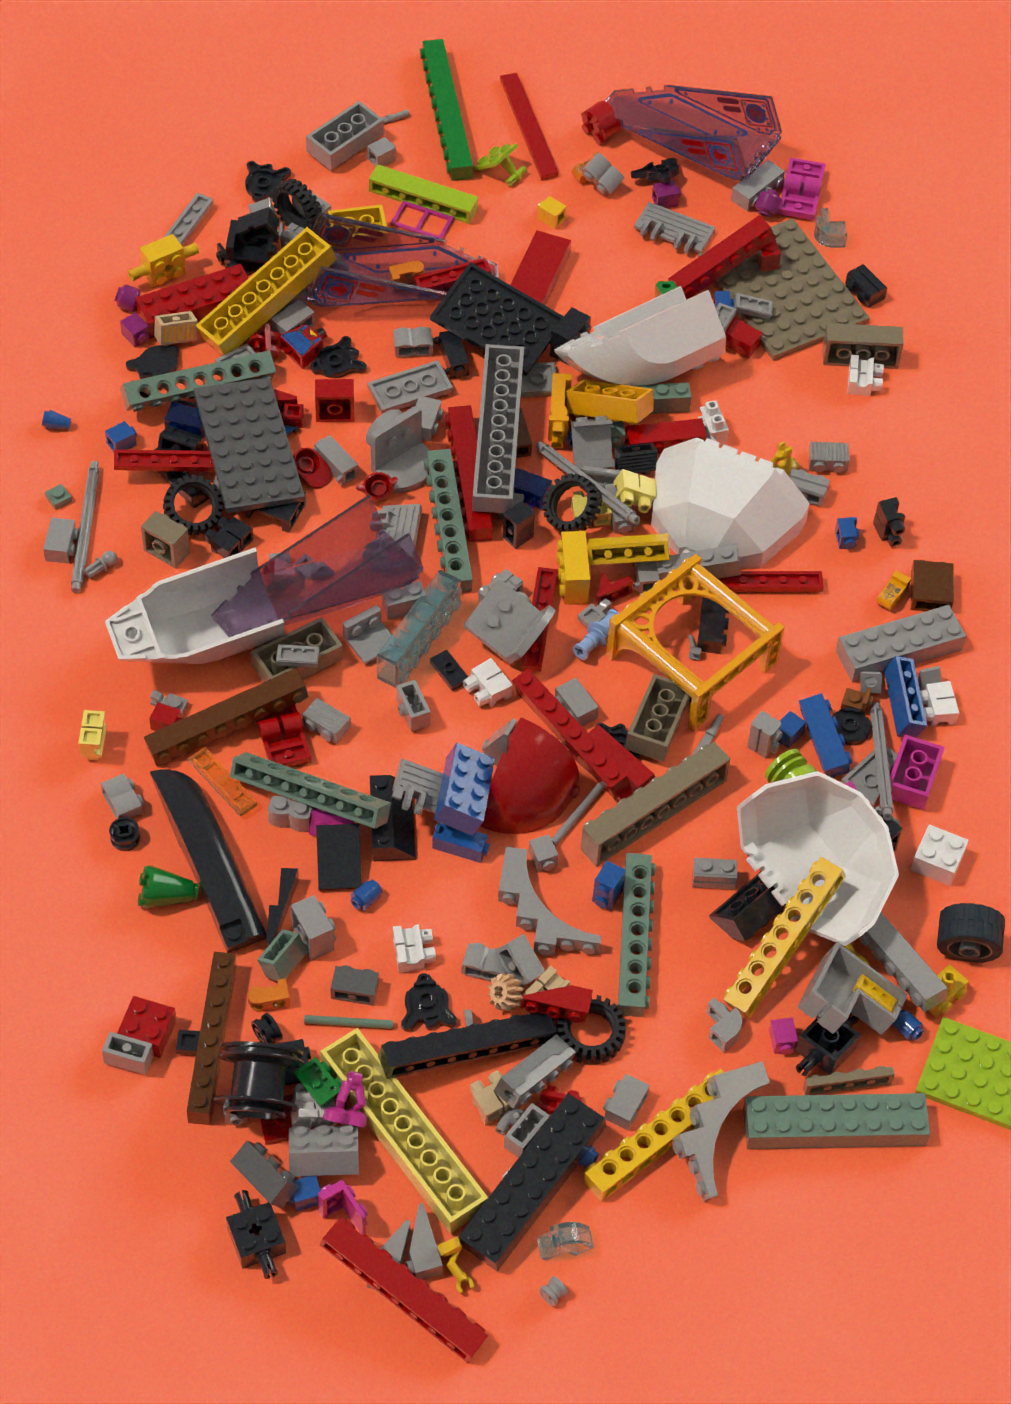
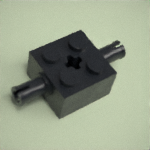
(824, 1048)
(259, 1221)

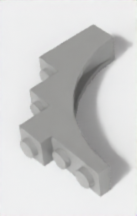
(532, 914)
(708, 1117)

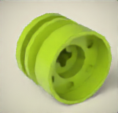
(787, 766)

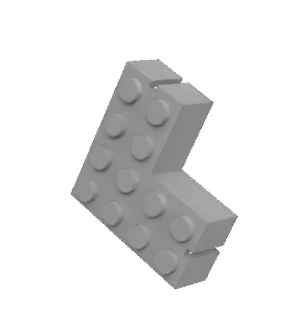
(831, 994)

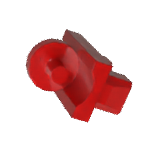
(264, 340)
(551, 1098)

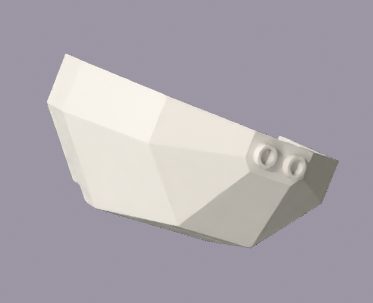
(725, 499)
(813, 817)

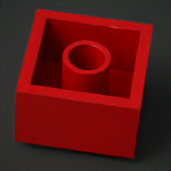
(334, 400)
(149, 1023)

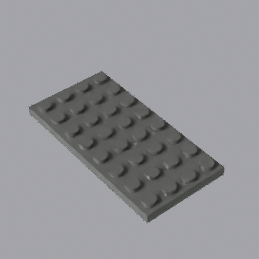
(248, 445)

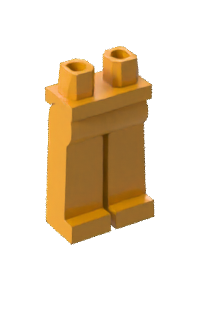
(558, 415)

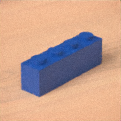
(905, 697)
(824, 735)

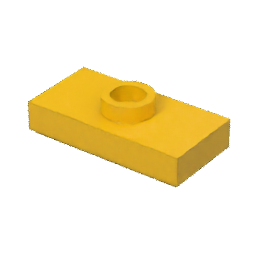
(875, 992)

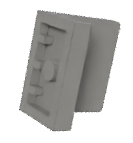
(366, 634)

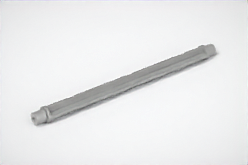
(607, 497)
(85, 525)
(882, 765)

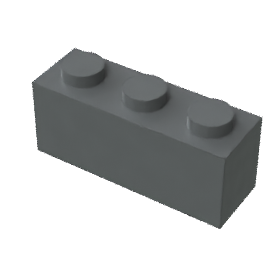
(265, 1173)

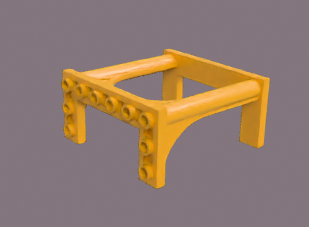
(688, 578)

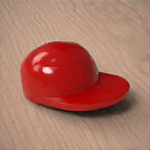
(312, 467)

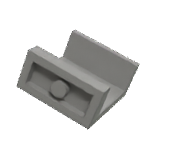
(592, 442)

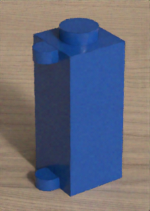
(460, 843)

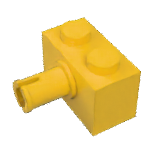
(956, 989)

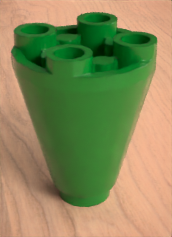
(164, 888)

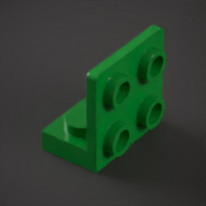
(319, 1082)

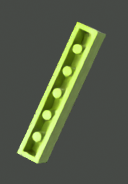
(424, 193)

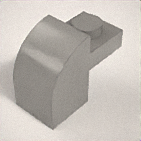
(727, 1027)

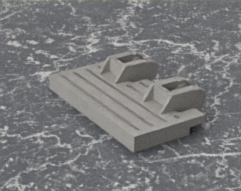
(674, 228)
(401, 519)
(417, 783)

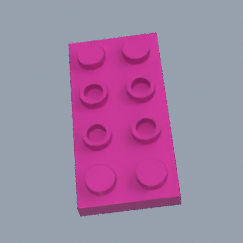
(802, 188)

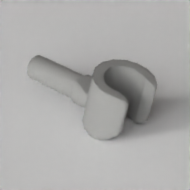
(694, 651)

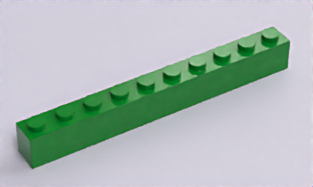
(447, 110)

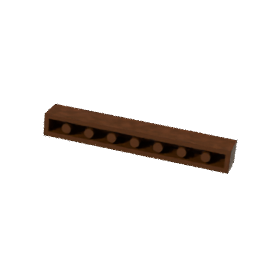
(226, 717)
(211, 1037)

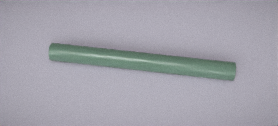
(346, 1021)

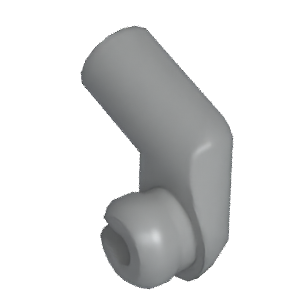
(508, 1118)

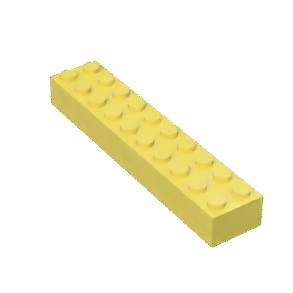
(407, 1133)

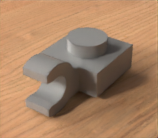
(594, 613)
(171, 700)

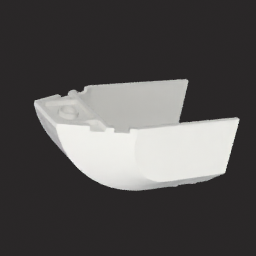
(650, 341)
(175, 618)

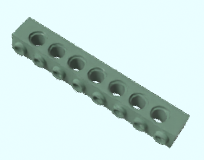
(134, 401)
(448, 508)
(310, 790)
(636, 866)

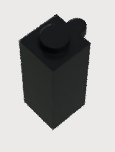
(453, 354)

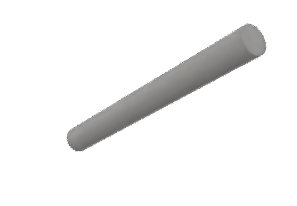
(577, 814)

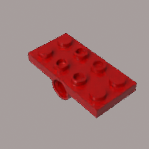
(284, 737)

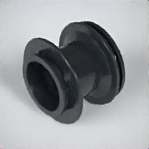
(258, 1079)

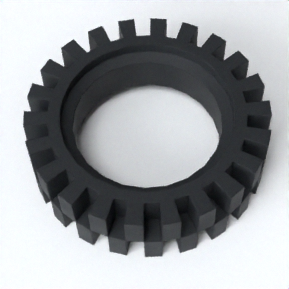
(605, 1049)

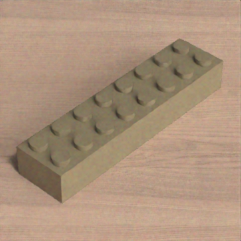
(654, 803)

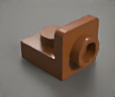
(857, 699)

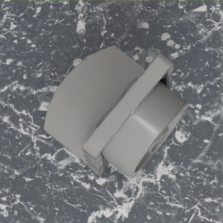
(398, 448)
(507, 622)

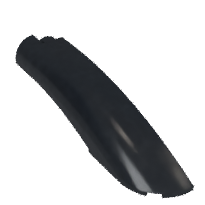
(209, 859)

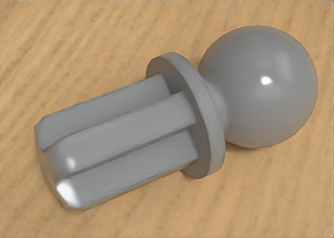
(109, 559)

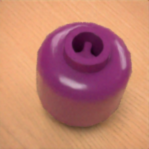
(768, 203)
(126, 297)

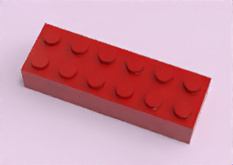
(195, 295)

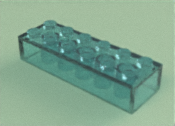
(419, 629)

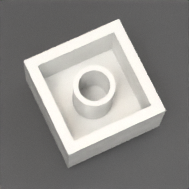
(939, 855)

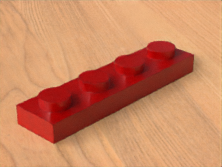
(447, 277)

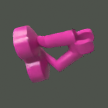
(350, 1116)

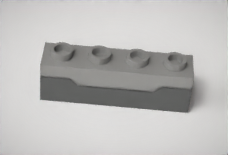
(535, 1071)

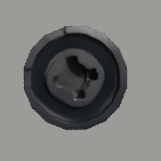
(124, 834)
(266, 1029)

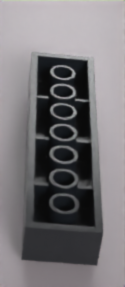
(532, 1182)

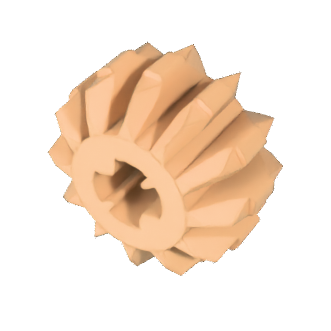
(505, 992)

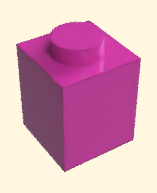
(783, 1035)

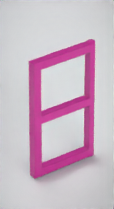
(426, 211)

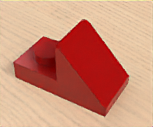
(614, 590)

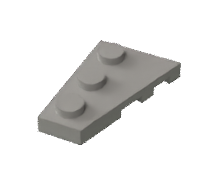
(865, 775)

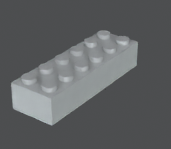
(912, 637)

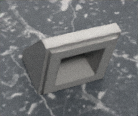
(929, 676)

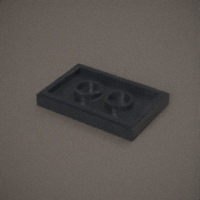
(338, 856)

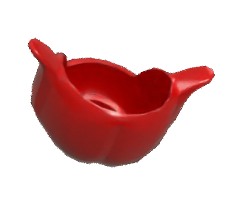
(378, 486)

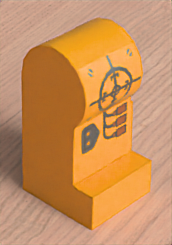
(894, 590)

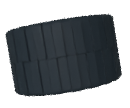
(971, 932)

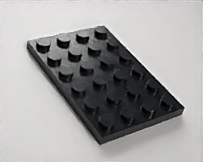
(495, 313)

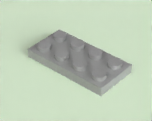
(405, 387)

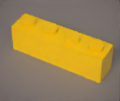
(628, 549)

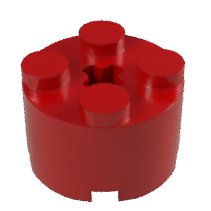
(600, 121)

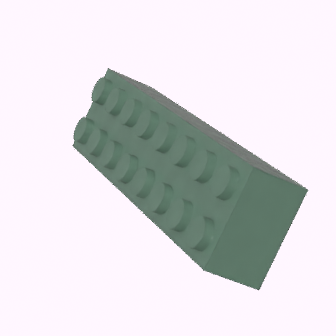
(836, 1121)

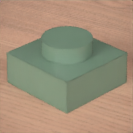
(58, 496)

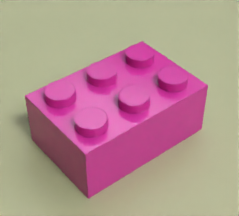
(915, 771)

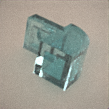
(829, 233)
(565, 1237)

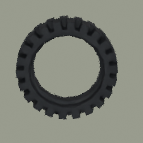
(303, 197)
(207, 488)
(558, 490)

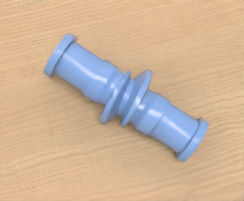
(596, 636)

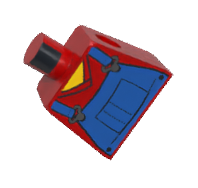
(302, 344)

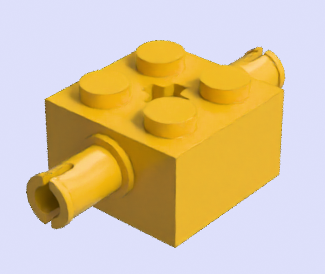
(162, 260)

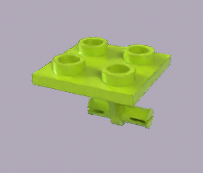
(499, 155)

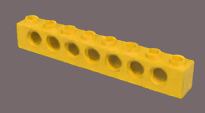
(784, 948)
(605, 1185)

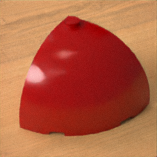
(530, 782)

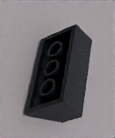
(396, 838)
(747, 910)

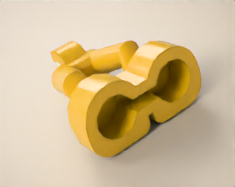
(784, 456)
(453, 1248)

